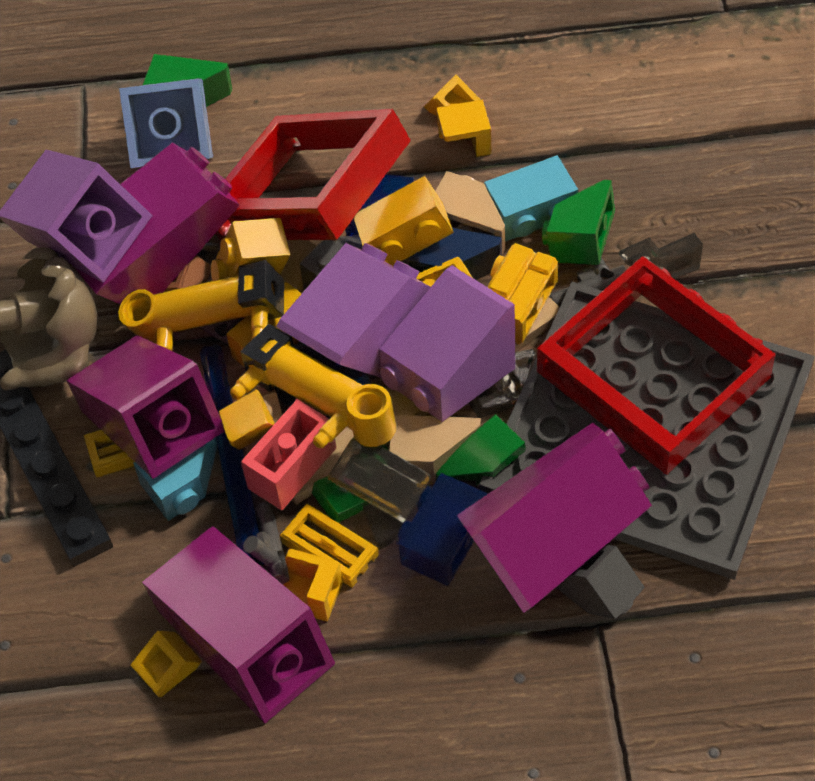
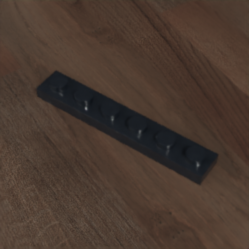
(50, 473)

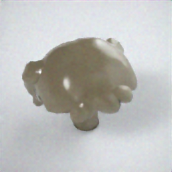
(47, 322)

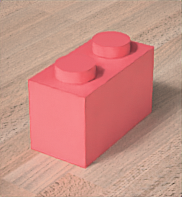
(286, 455)

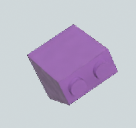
(76, 213)
(354, 307)
(450, 345)

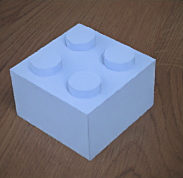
(162, 115)

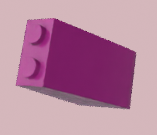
(186, 213)
(148, 403)
(557, 513)
(241, 622)

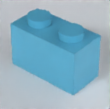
(529, 195)

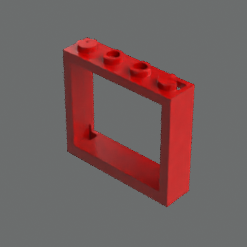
(377, 144)
(617, 412)

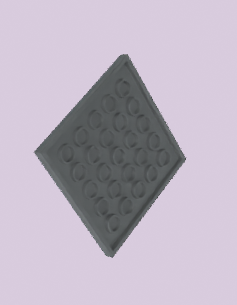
(715, 494)

